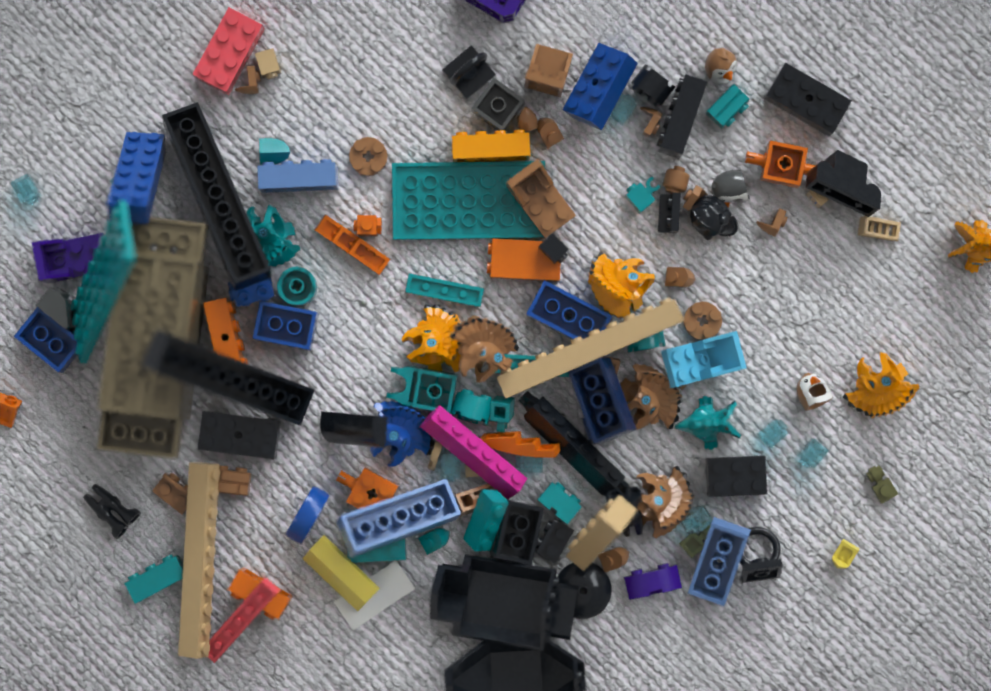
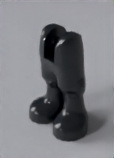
(633, 496)
(104, 508)

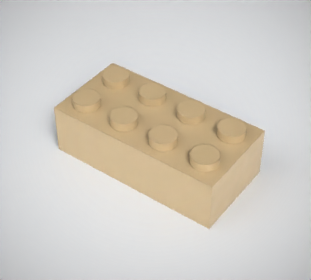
(600, 532)

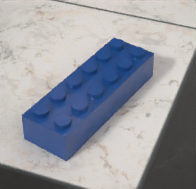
(138, 175)

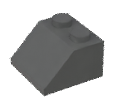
(58, 307)

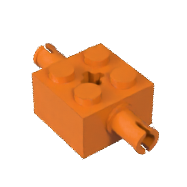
(770, 163)
(367, 481)

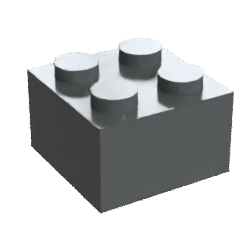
(498, 105)

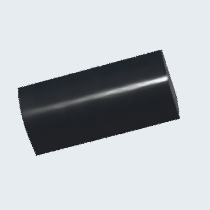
(354, 429)

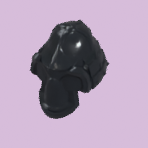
(712, 217)

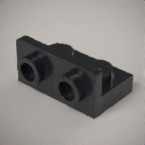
(669, 213)
(554, 540)

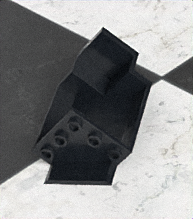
(503, 602)

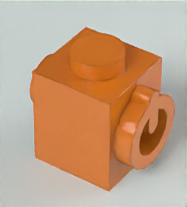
(368, 225)

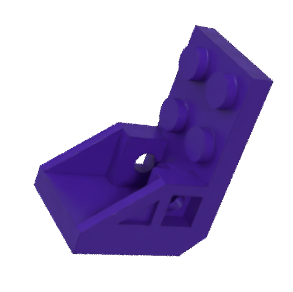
(502, 13)
(64, 259)

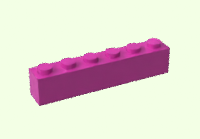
(473, 452)

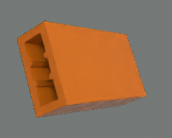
(520, 261)

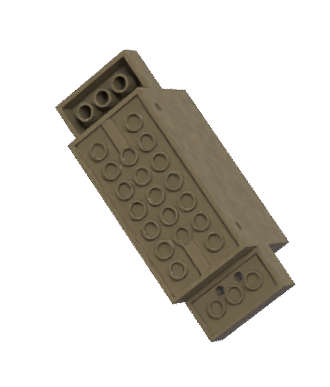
(162, 292)

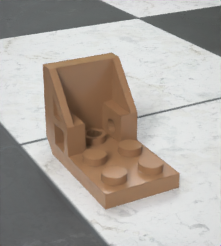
(548, 70)
(540, 198)

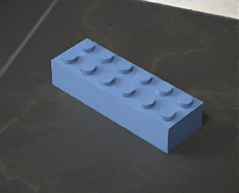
(398, 518)

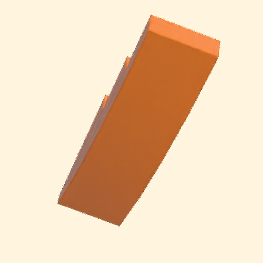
(352, 244)
(513, 443)

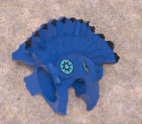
(402, 432)

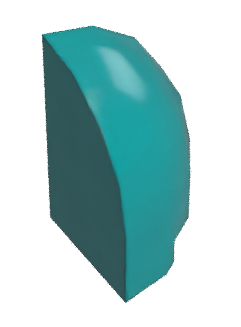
(273, 150)

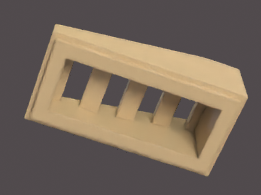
(867, 224)

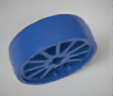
(307, 515)

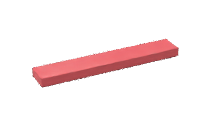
(241, 618)

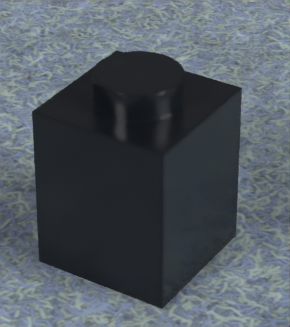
(554, 249)

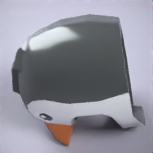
(730, 186)

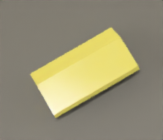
(340, 573)

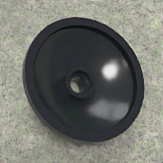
(597, 586)

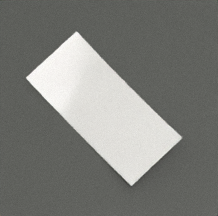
(393, 586)

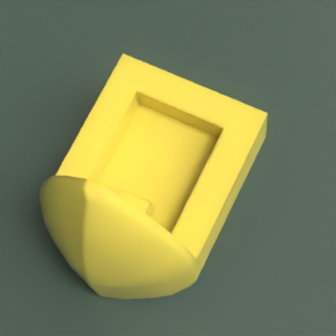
(844, 554)

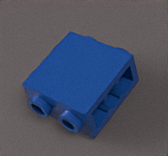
(257, 292)

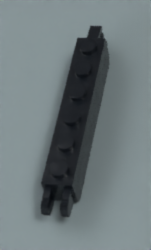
(573, 445)

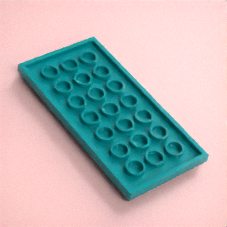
(458, 201)
(103, 281)

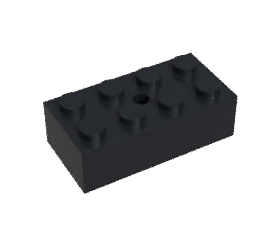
(790, 94)
(682, 117)
(258, 437)

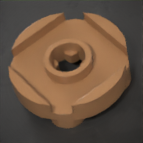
(362, 147)
(712, 315)

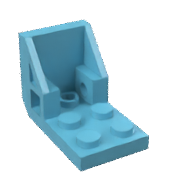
(703, 359)

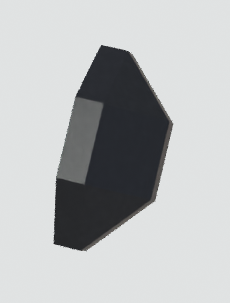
(516, 668)

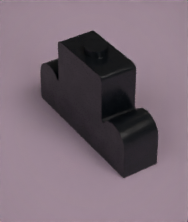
(844, 181)

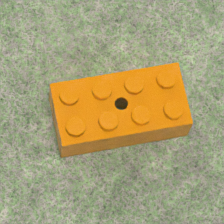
(491, 147)

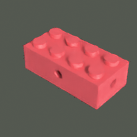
(228, 51)

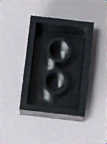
(736, 476)
(518, 533)

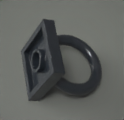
(469, 72)
(762, 567)

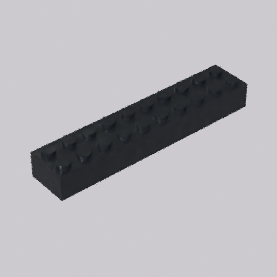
(216, 196)
(227, 377)

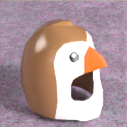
(721, 64)
(813, 391)

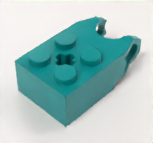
(418, 387)

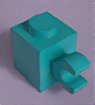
(640, 196)
(502, 411)

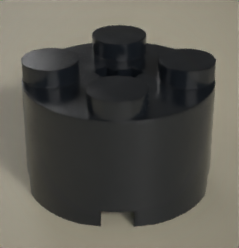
(652, 85)

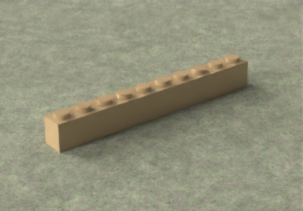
(593, 347)
(198, 560)

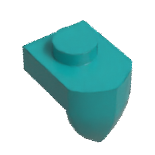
(434, 540)

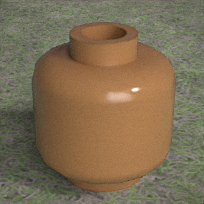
(676, 180)

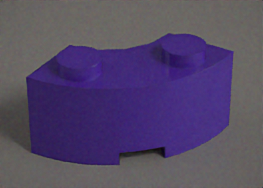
(650, 582)

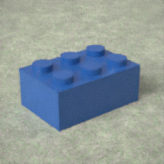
(285, 325)
(48, 340)

